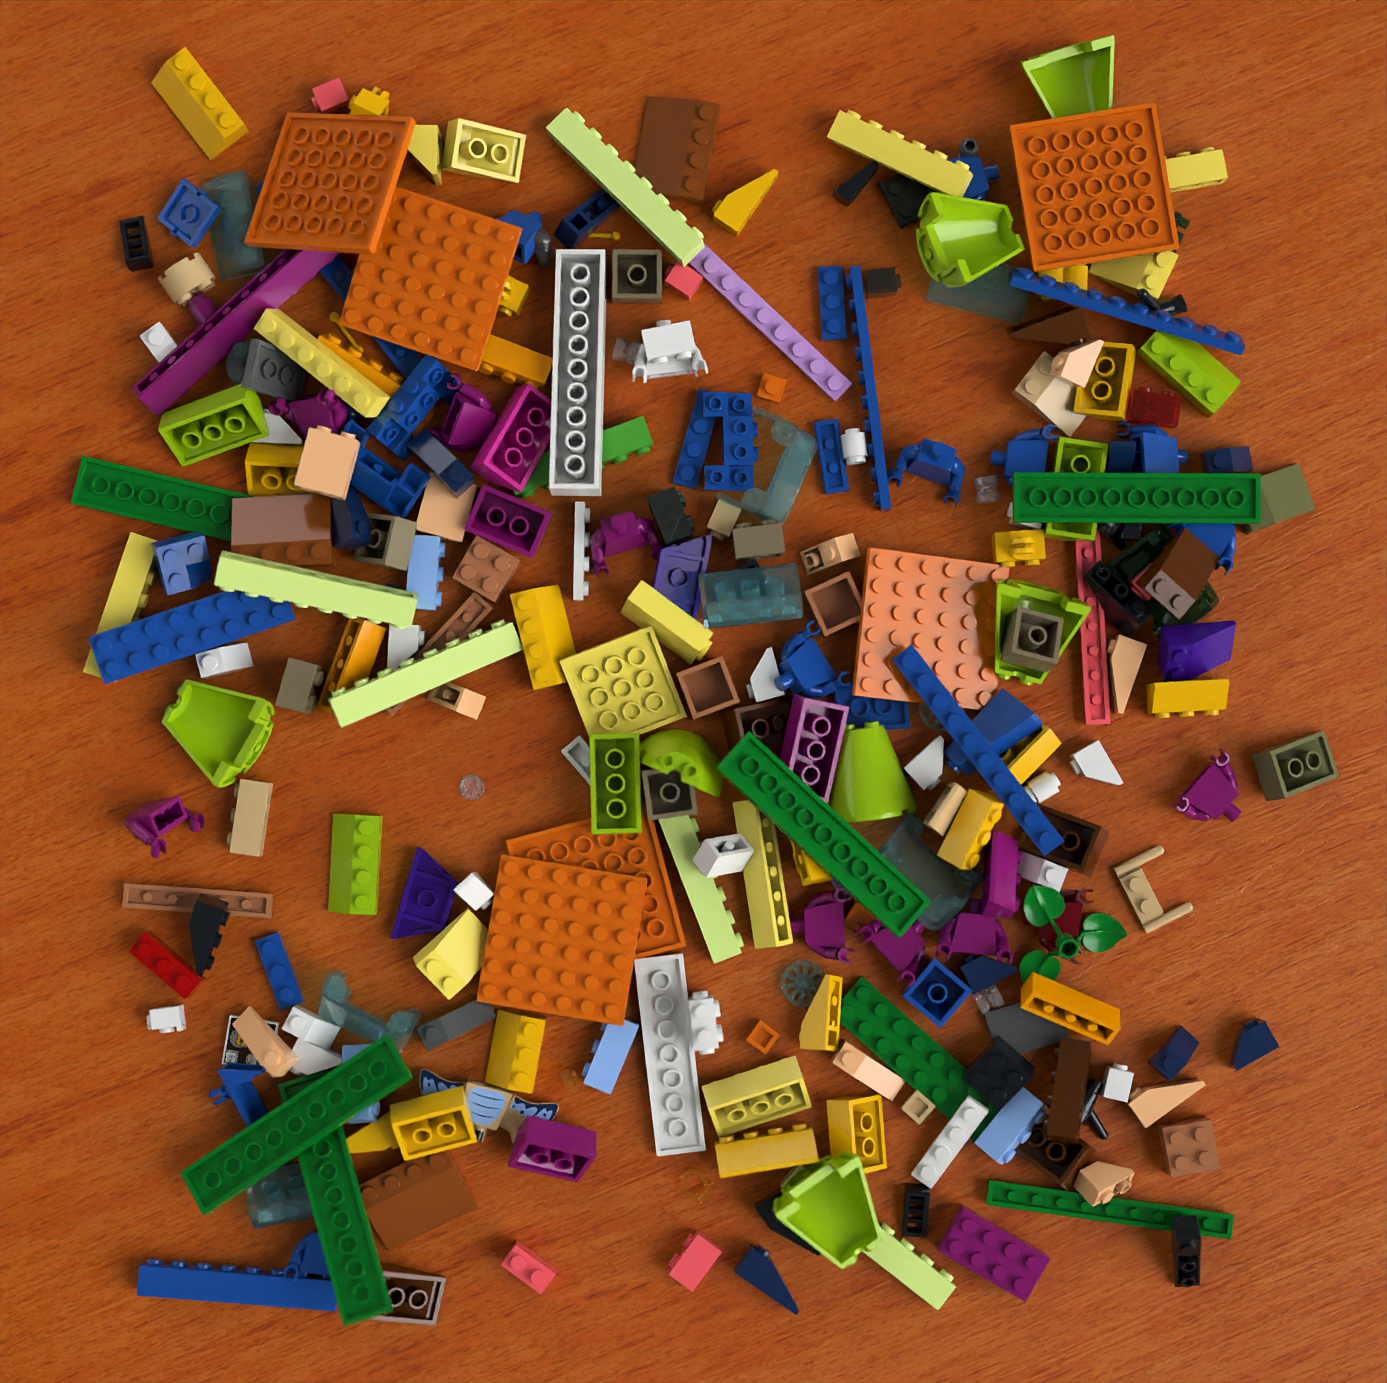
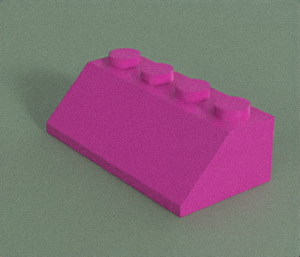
(516, 439)

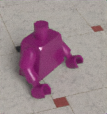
(312, 410)
(467, 420)
(620, 535)
(1211, 792)
(158, 818)
(824, 925)
(974, 934)
(904, 953)

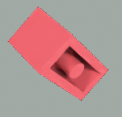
(694, 1260)
(529, 1267)

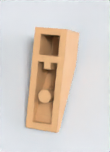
(1123, 666)
(265, 1043)
(867, 1070)
(1157, 1100)

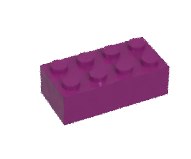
(814, 741)
(993, 1252)

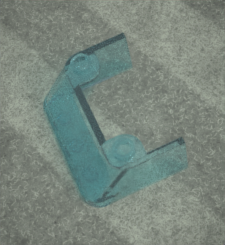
(788, 476)

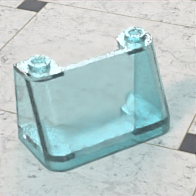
(929, 873)
(335, 1009)

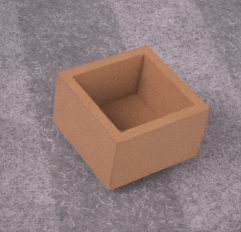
(486, 569)
(834, 604)
(708, 687)
(1188, 1146)

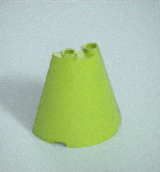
(1074, 77)
(964, 237)
(1039, 599)
(219, 728)
(685, 753)
(869, 777)
(831, 1208)

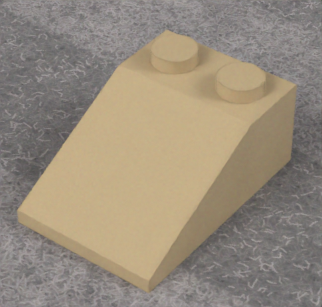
(1049, 396)
(945, 809)

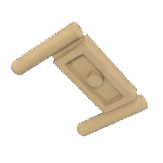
(1141, 894)

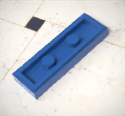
(831, 456)

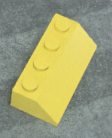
(756, 1096)

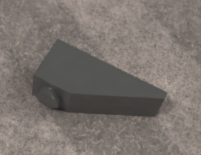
(455, 1023)

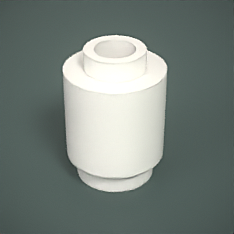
(854, 446)
(1042, 786)

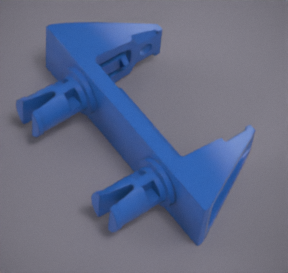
(239, 1087)

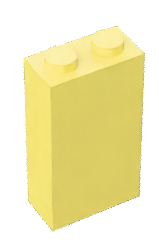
(670, 623)

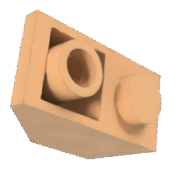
(830, 553)
(1102, 1181)

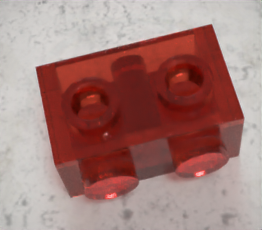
(1154, 408)

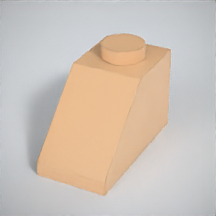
(1076, 362)
(457, 699)

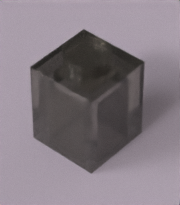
(881, 282)

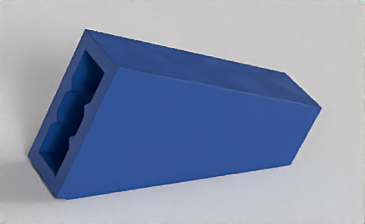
(1002, 724)

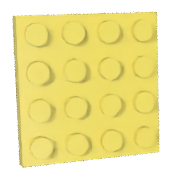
(623, 685)

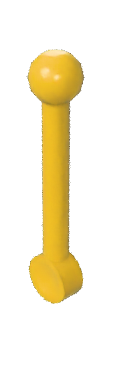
(614, 235)
(334, 317)

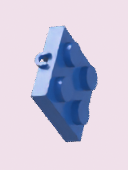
(189, 213)

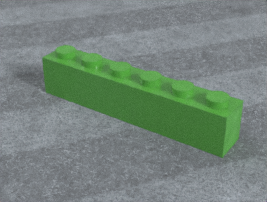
(617, 444)

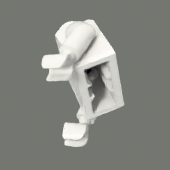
(671, 368)

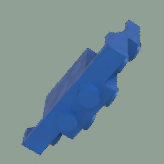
(411, 405)
(737, 441)
(381, 481)

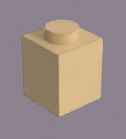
(723, 520)

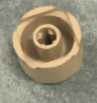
(187, 279)

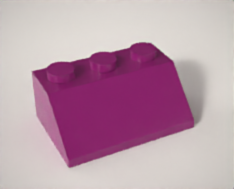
(508, 521)
(1001, 876)
(553, 1148)

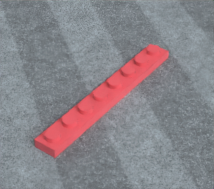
(1092, 638)

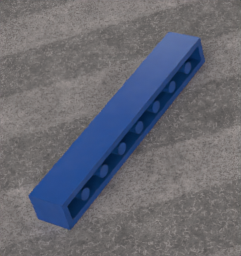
(235, 1285)

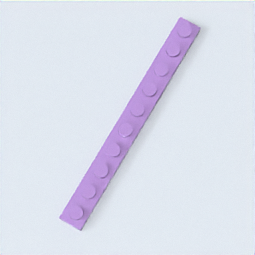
(770, 323)

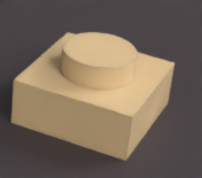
(917, 1106)

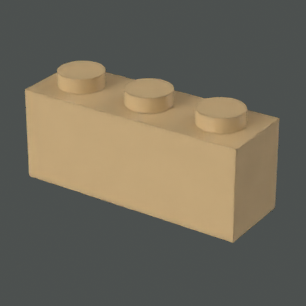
(250, 817)

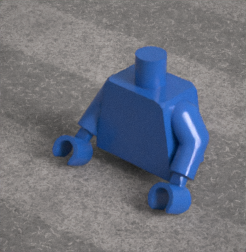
(1154, 449)
(1024, 453)
(933, 462)
(1217, 537)
(806, 668)
(308, 1257)

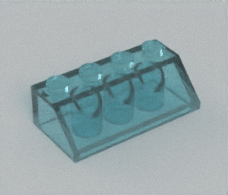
(230, 227)
(985, 295)
(750, 596)
(279, 1197)

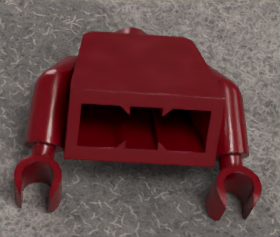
(1067, 923)

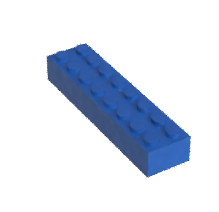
(184, 632)

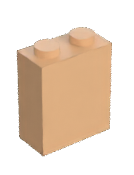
(327, 462)
(443, 513)

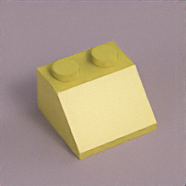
(426, 150)

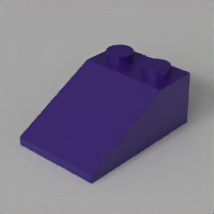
(1194, 649)

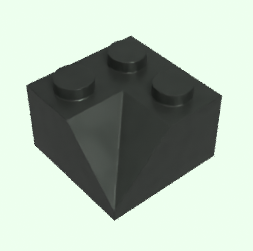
(670, 516)

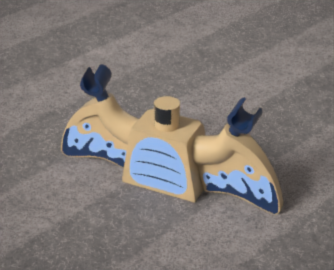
(490, 1104)

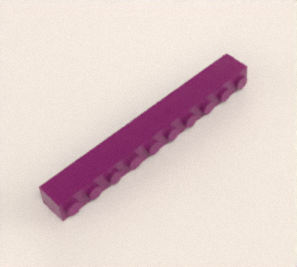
(228, 326)

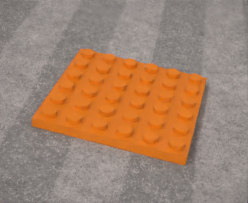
(330, 182)
(1093, 187)
(433, 279)
(941, 610)
(616, 853)
(562, 940)

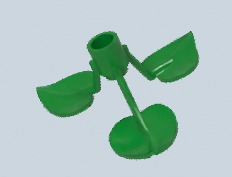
(1046, 904)

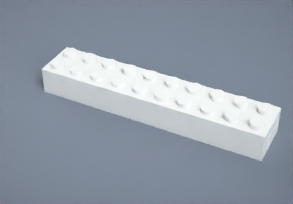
(578, 372)

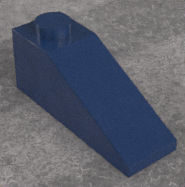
(585, 219)
(441, 463)
(349, 522)
(762, 1273)

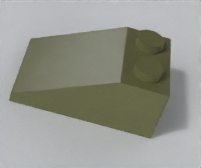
(1282, 497)
(1295, 766)

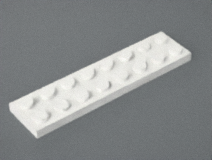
(669, 1054)

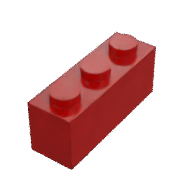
(167, 964)

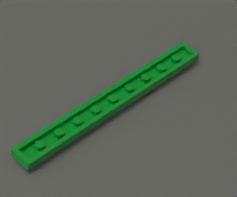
(1116, 1210)

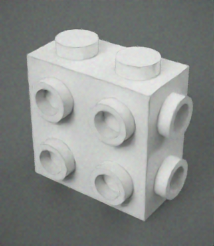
(703, 1022)

